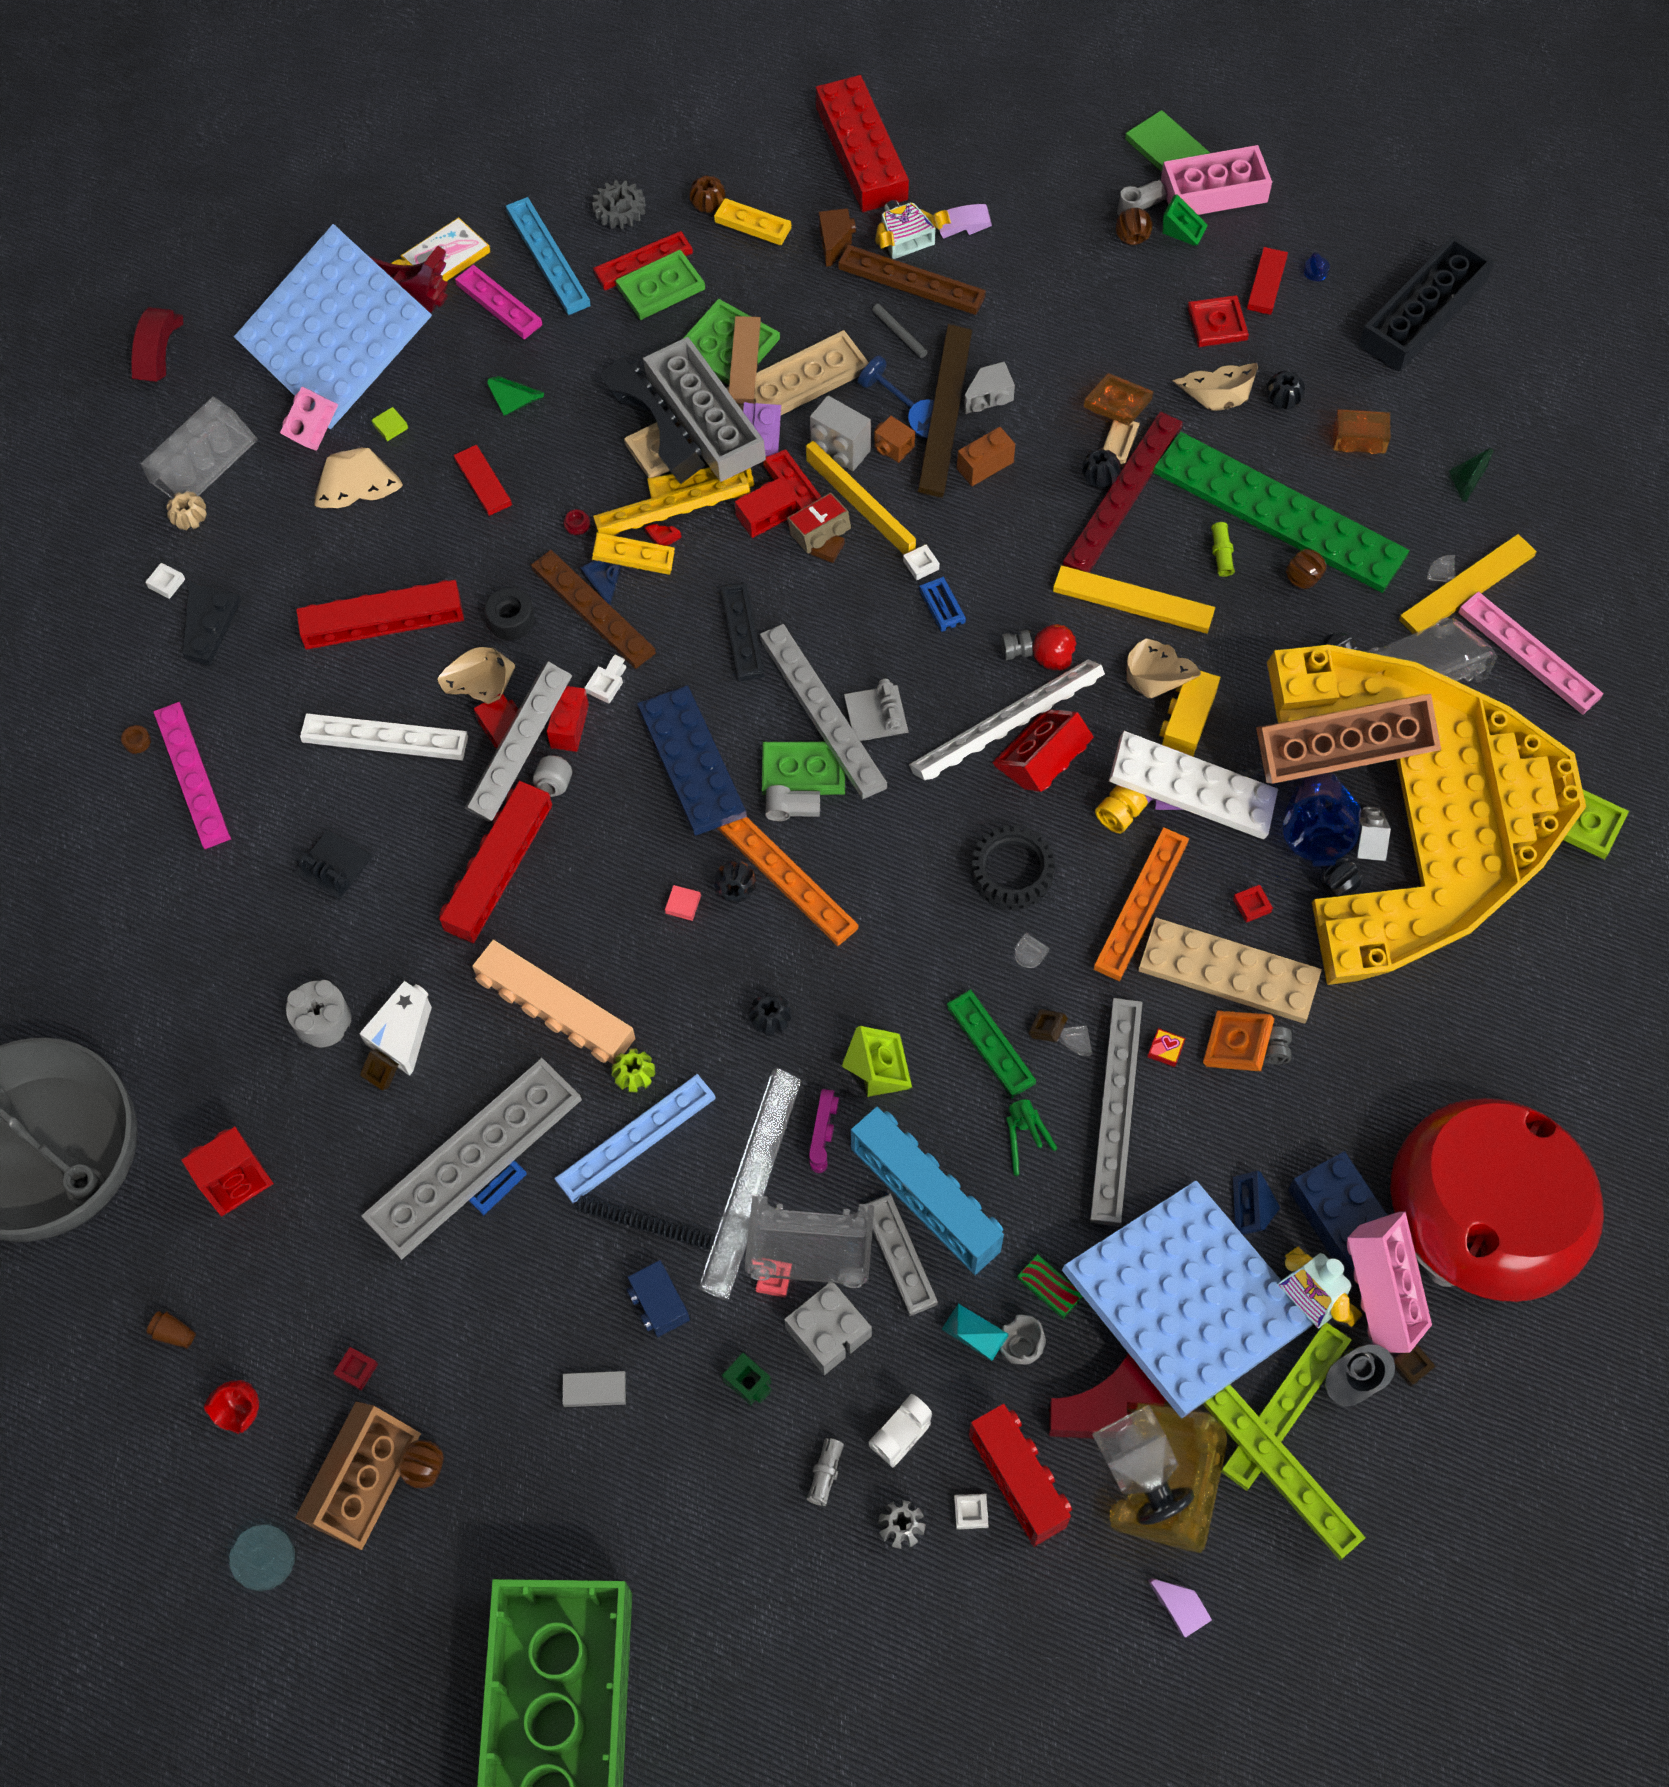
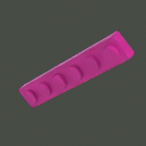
(192, 775)

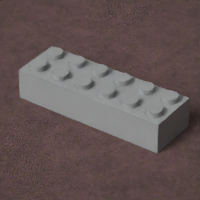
(704, 409)

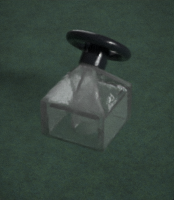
(1142, 1463)

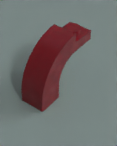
(151, 343)

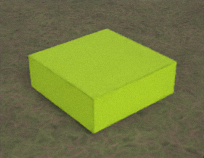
(389, 424)

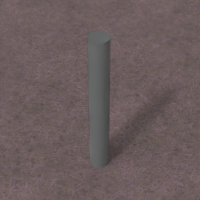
(901, 332)

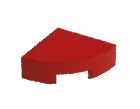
(662, 534)

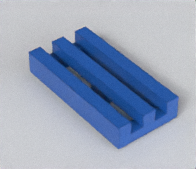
(950, 621)
(502, 1191)

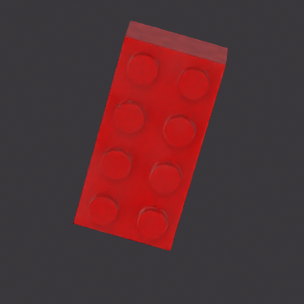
(1019, 1474)

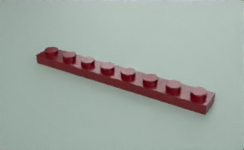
(1123, 493)

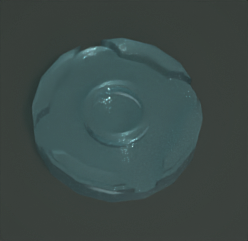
(262, 1558)

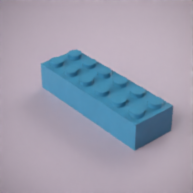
(927, 1190)

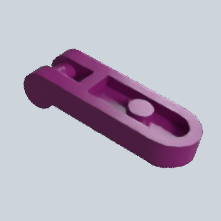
(823, 1130)

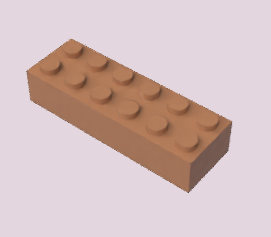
(1348, 738)

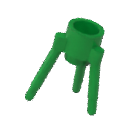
(1025, 1118)

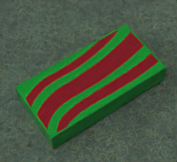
(1050, 1286)

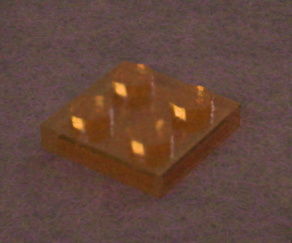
(1118, 399)

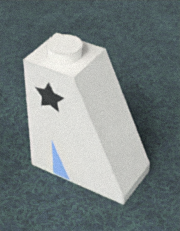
(400, 1026)

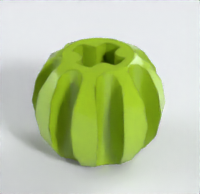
(630, 1063)

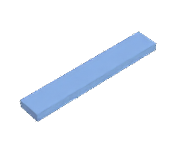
(635, 1138)

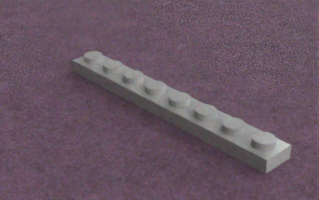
(823, 712)
(1116, 1113)

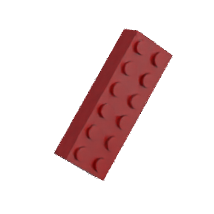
(861, 143)

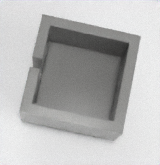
(841, 432)
(825, 1325)

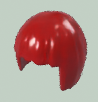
(1054, 647)
(233, 1406)

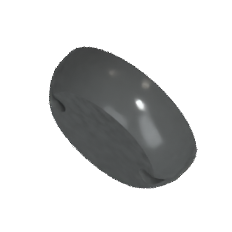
(62, 1137)

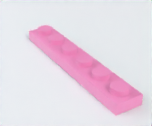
(1530, 653)

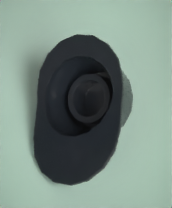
(1359, 1374)

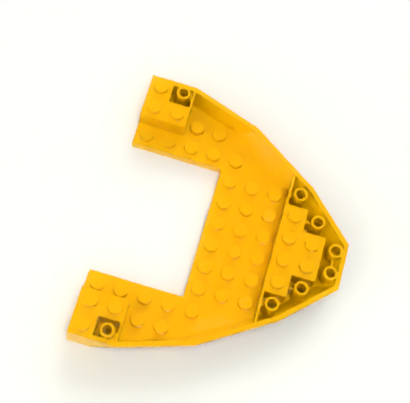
(1477, 810)

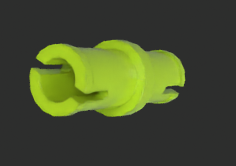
(1222, 549)

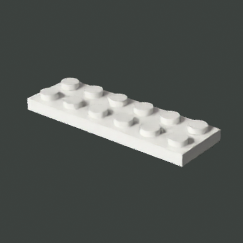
(1193, 785)

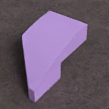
(1182, 1605)

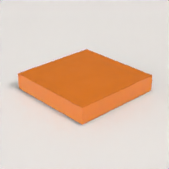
(1238, 1040)

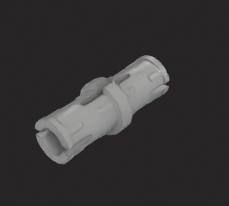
(825, 1472)

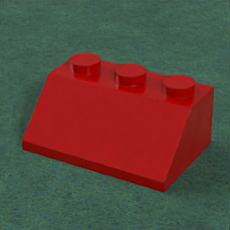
(1044, 749)

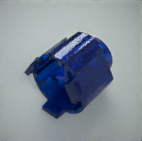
(1318, 830)

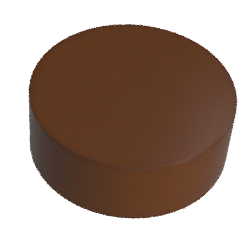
(135, 739)

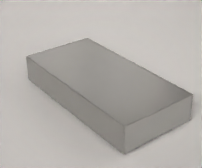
(594, 1389)

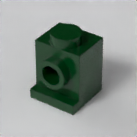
(743, 1370)

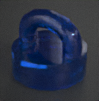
(1316, 267)

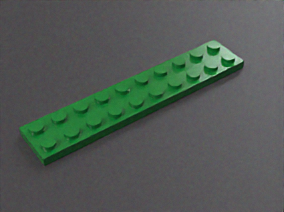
(1281, 511)

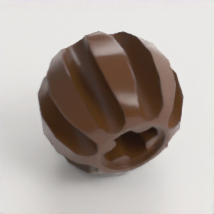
(707, 193)
(1134, 226)
(1306, 569)
(421, 1464)

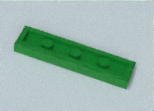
(991, 1043)

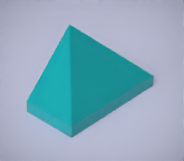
(975, 1332)

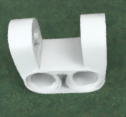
(902, 1430)

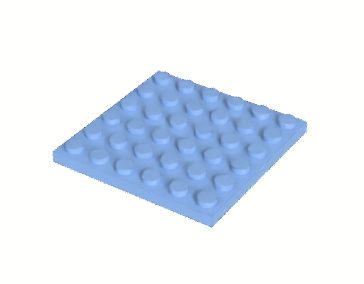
(333, 323)
(1187, 1297)

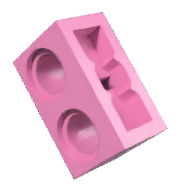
(314, 421)

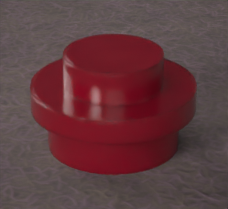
(576, 522)

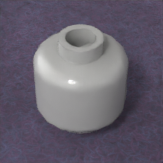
(552, 775)

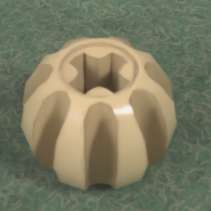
(186, 510)

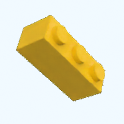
(1189, 713)

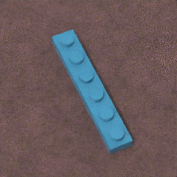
(548, 256)

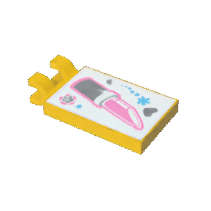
(461, 246)

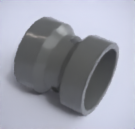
(1016, 645)
(1278, 1046)

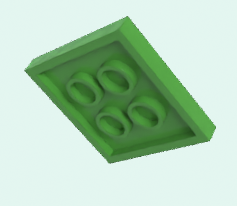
(715, 335)

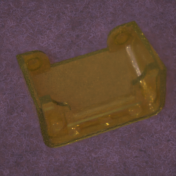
(1200, 1451)

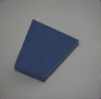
(1253, 1202)

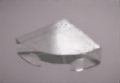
(1442, 569)
(1077, 1040)

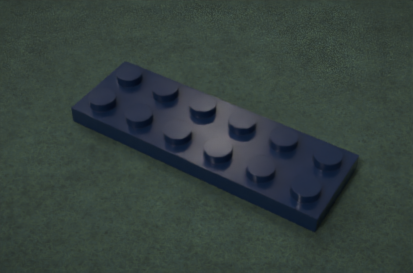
(691, 760)

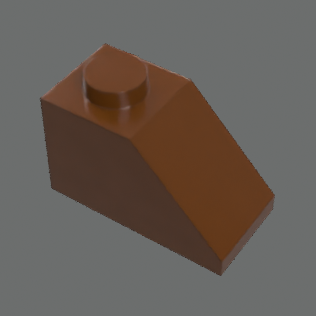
(835, 233)

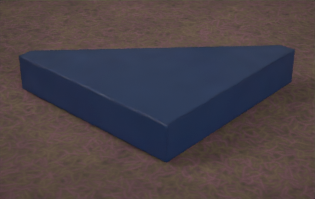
(602, 578)

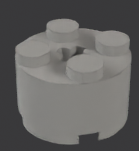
(315, 999)

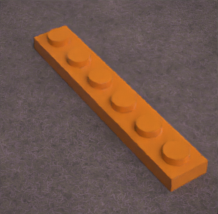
(1141, 904)

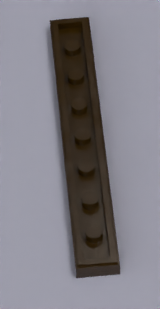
(944, 411)

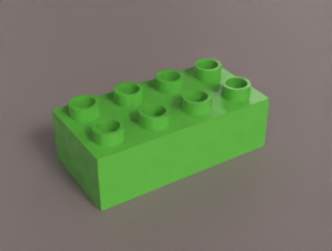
(556, 1684)

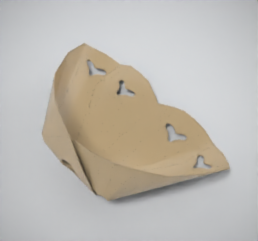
(1218, 390)
(354, 474)
(478, 674)
(1157, 675)

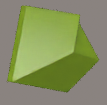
(878, 1060)

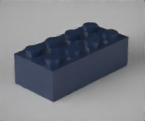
(1335, 1204)

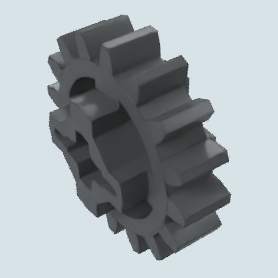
(618, 204)

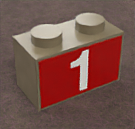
(819, 522)

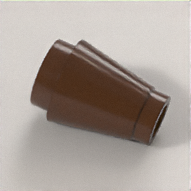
(170, 1330)

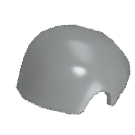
(1024, 1341)

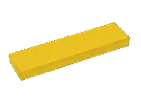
(668, 483)

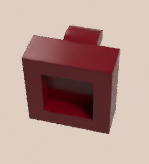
(355, 1368)

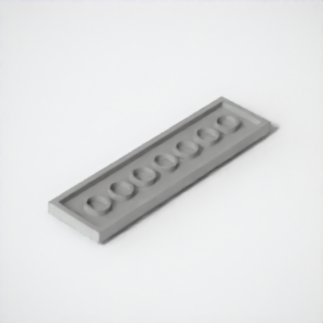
(471, 1158)

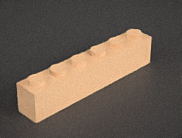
(553, 1002)

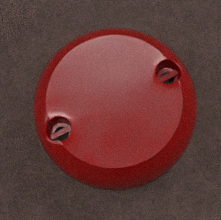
(1498, 1199)

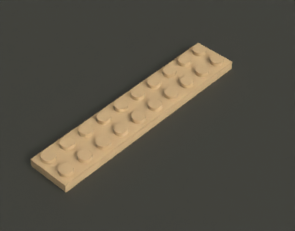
(784, 384)

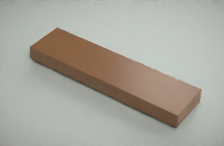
(744, 359)

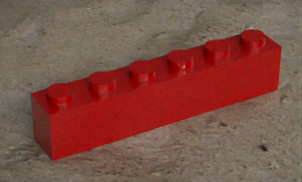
(380, 614)
(495, 862)

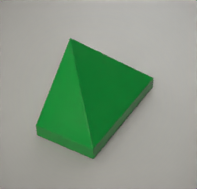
(1182, 222)
(512, 395)

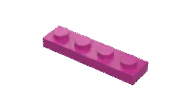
(498, 302)

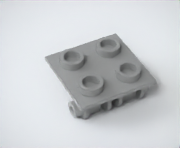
(876, 712)

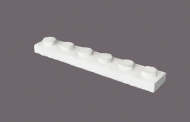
(384, 736)

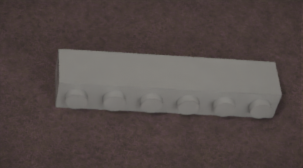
(518, 741)

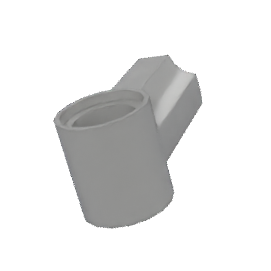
(1141, 197)
(783, 803)

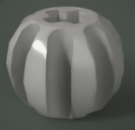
(909, 1517)

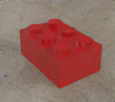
(227, 1171)

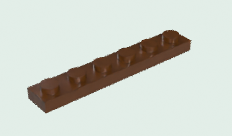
(912, 279)
(593, 609)

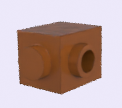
(894, 439)

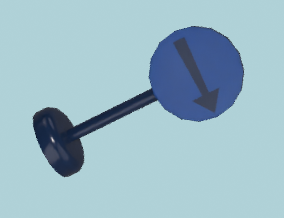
(920, 412)

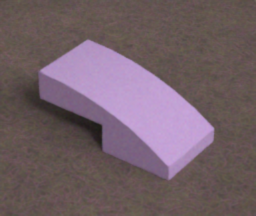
(969, 218)

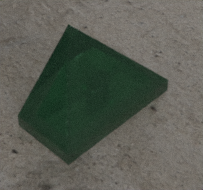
(1469, 473)

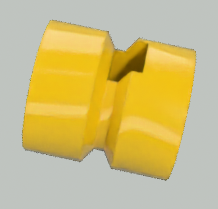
(1119, 808)

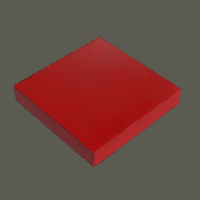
(1217, 321)

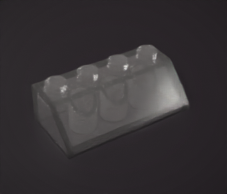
(199, 450)

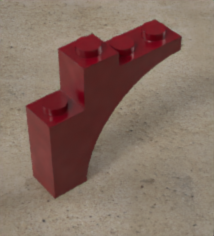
(1104, 1404)

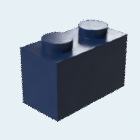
(658, 1299)

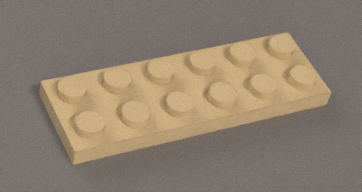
(1230, 970)

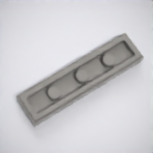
(901, 1257)

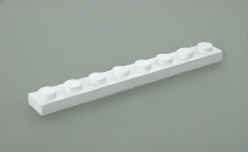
(1003, 721)

